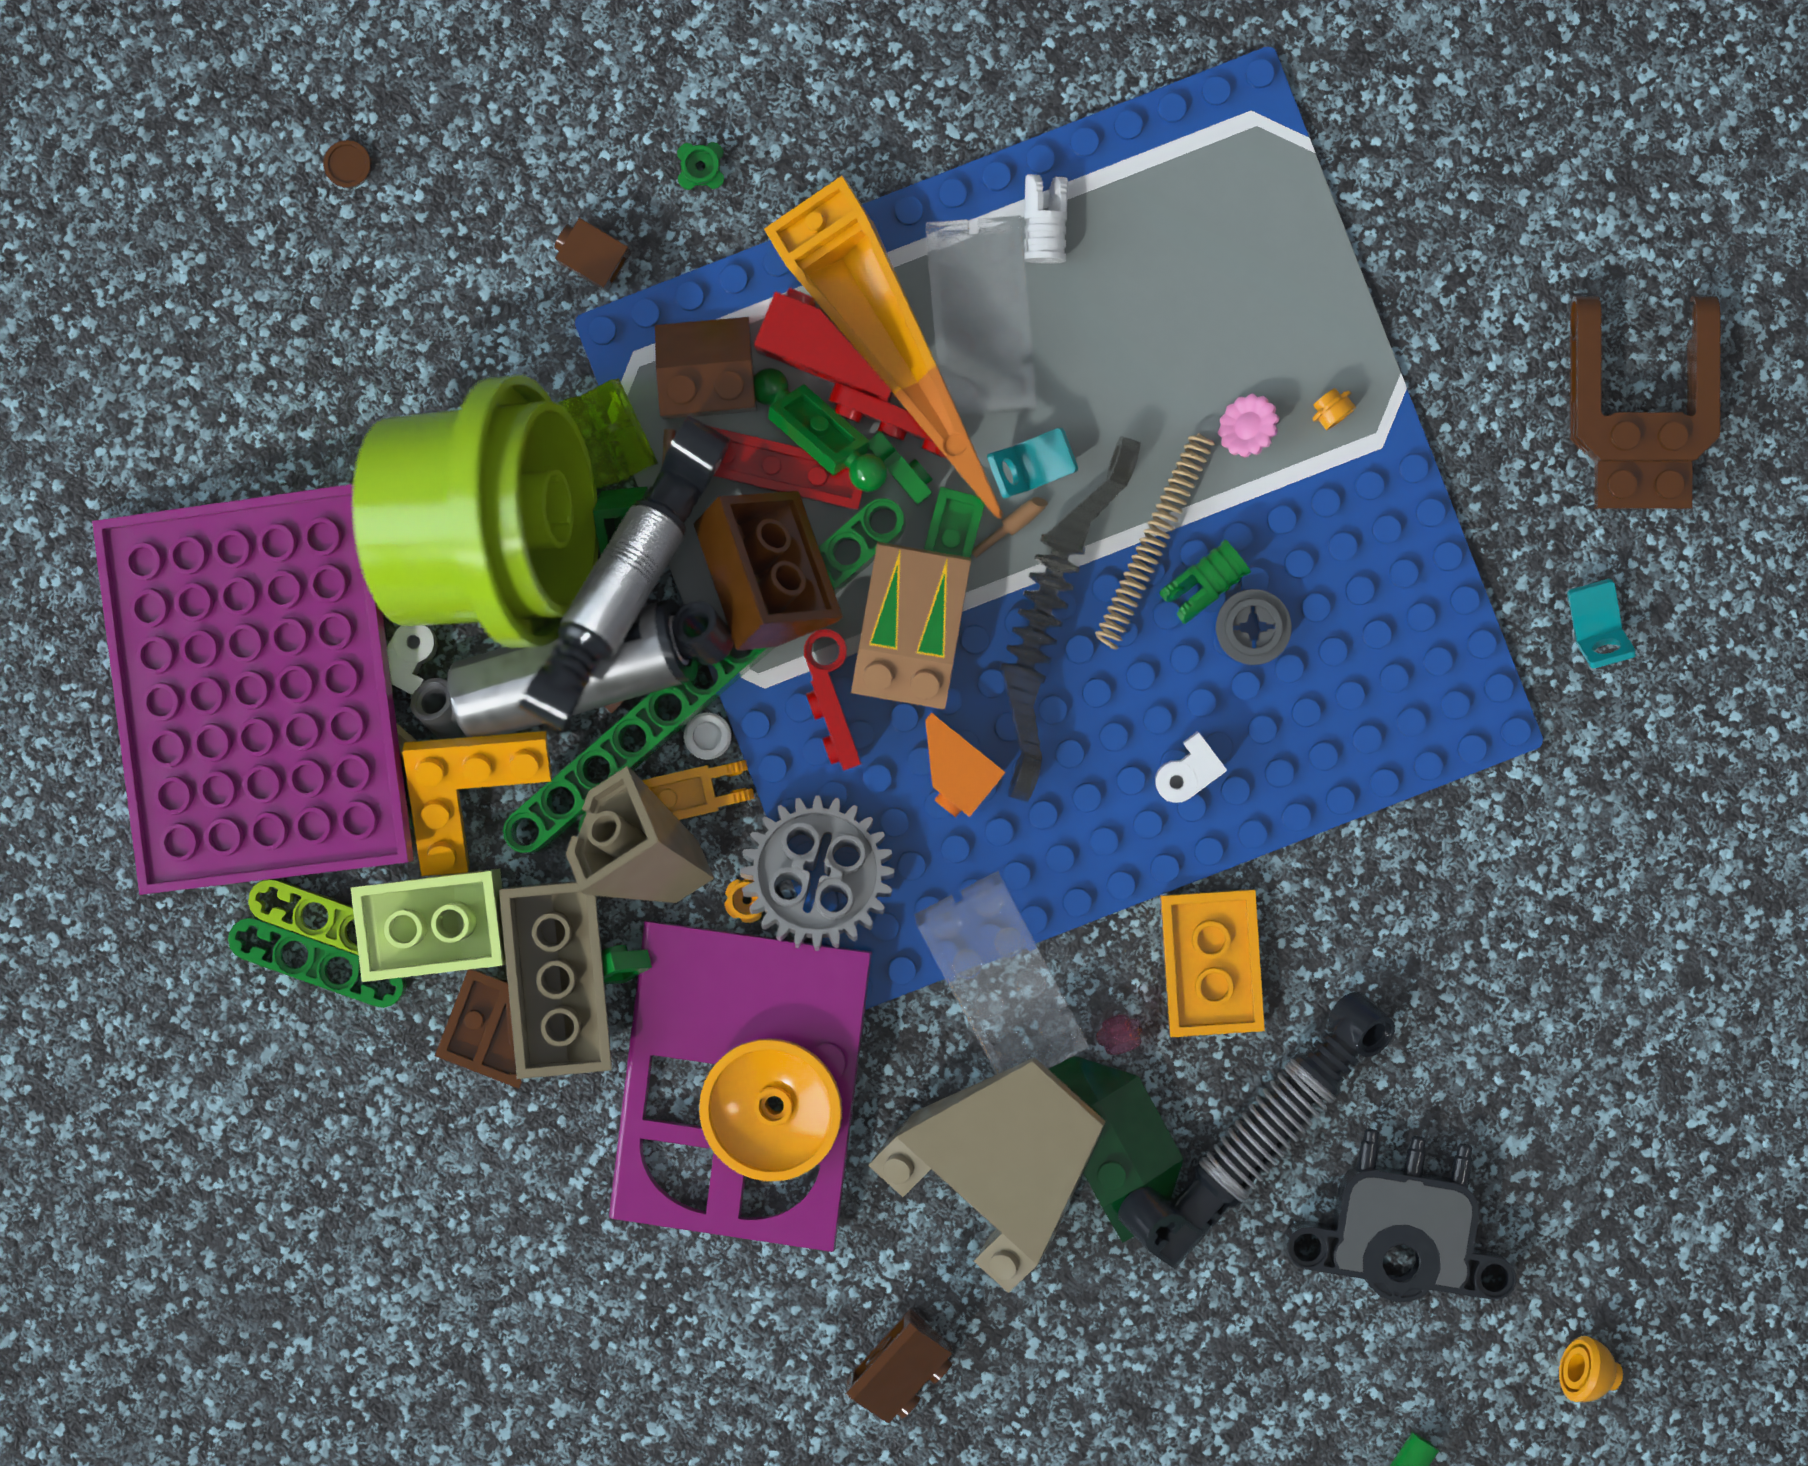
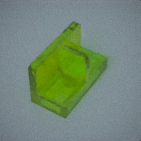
(611, 433)

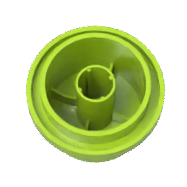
(478, 513)

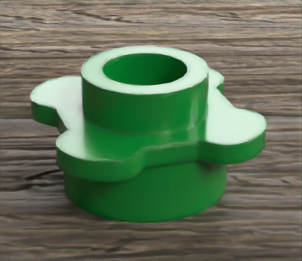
(710, 156)

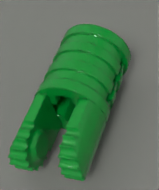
(1213, 573)

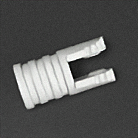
(1045, 228)

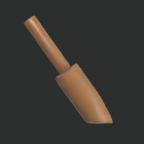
(1013, 523)

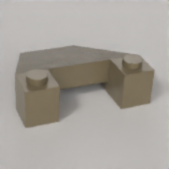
(1009, 1151)

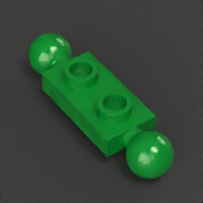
(819, 430)

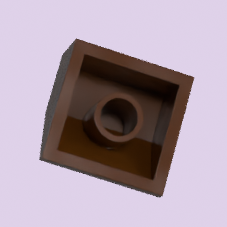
(705, 368)
(899, 1368)

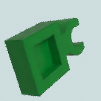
(910, 476)

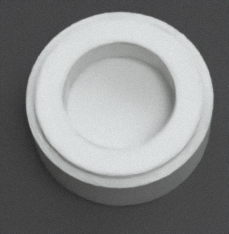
(707, 736)

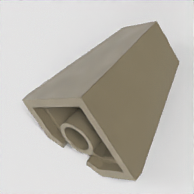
(634, 845)

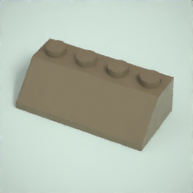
(555, 980)

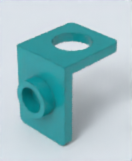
(1033, 462)
(1598, 623)

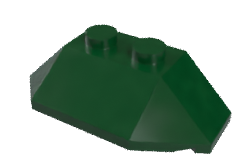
(1134, 1142)

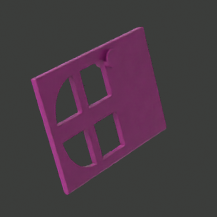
(697, 1005)

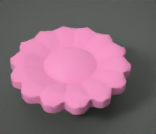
(1248, 425)

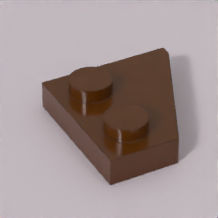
(481, 1029)

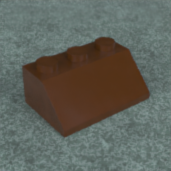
(766, 568)

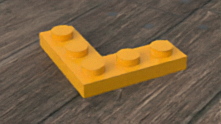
(443, 767)

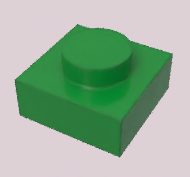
(623, 965)

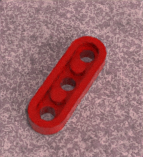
(892, 419)

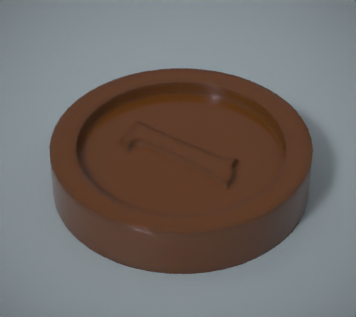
(347, 164)

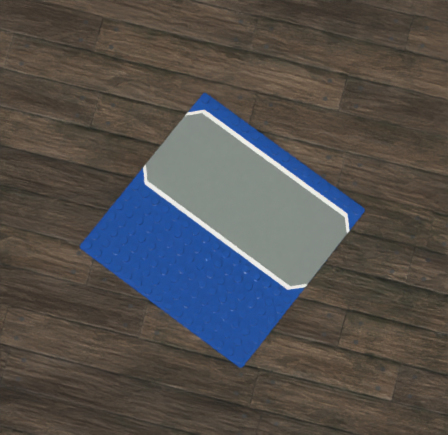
(1188, 280)

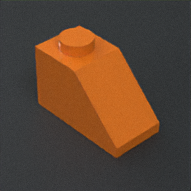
(958, 769)

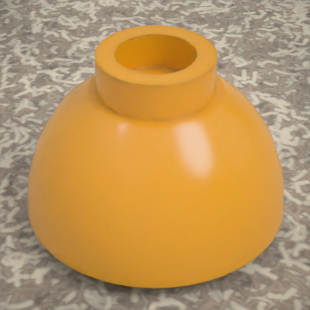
(1588, 1370)

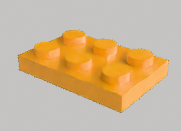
(1212, 963)

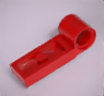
(825, 702)

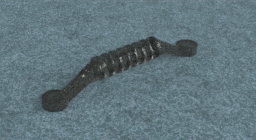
(1021, 677)

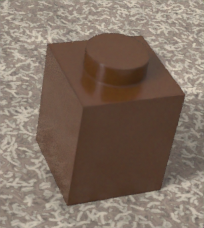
(591, 253)

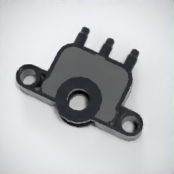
(1409, 1208)

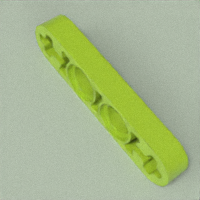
(333, 932)

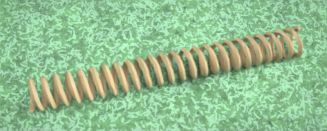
(1151, 539)

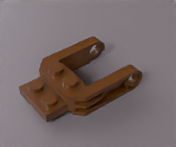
(1644, 456)

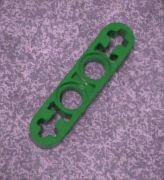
(315, 968)

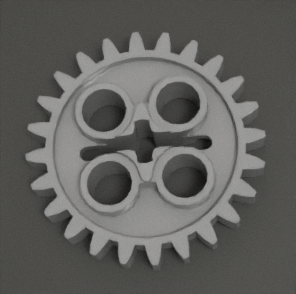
(776, 863)

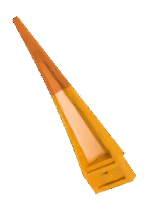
(846, 269)

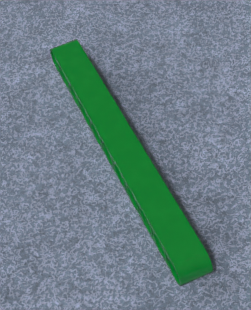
(693, 699)

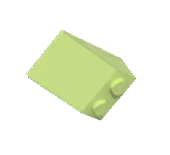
(429, 925)

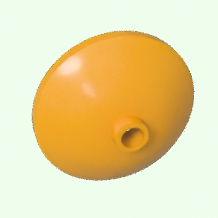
(751, 1134)

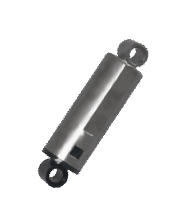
(654, 655)

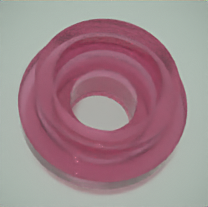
(1119, 1034)

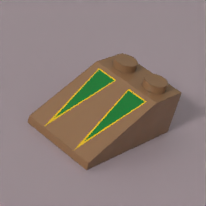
(911, 625)

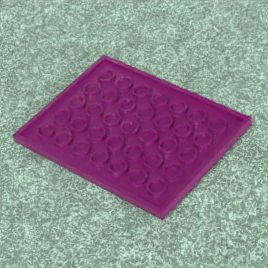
(251, 692)

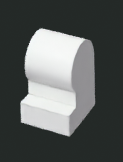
(407, 652)
(1186, 777)

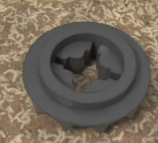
(1268, 610)

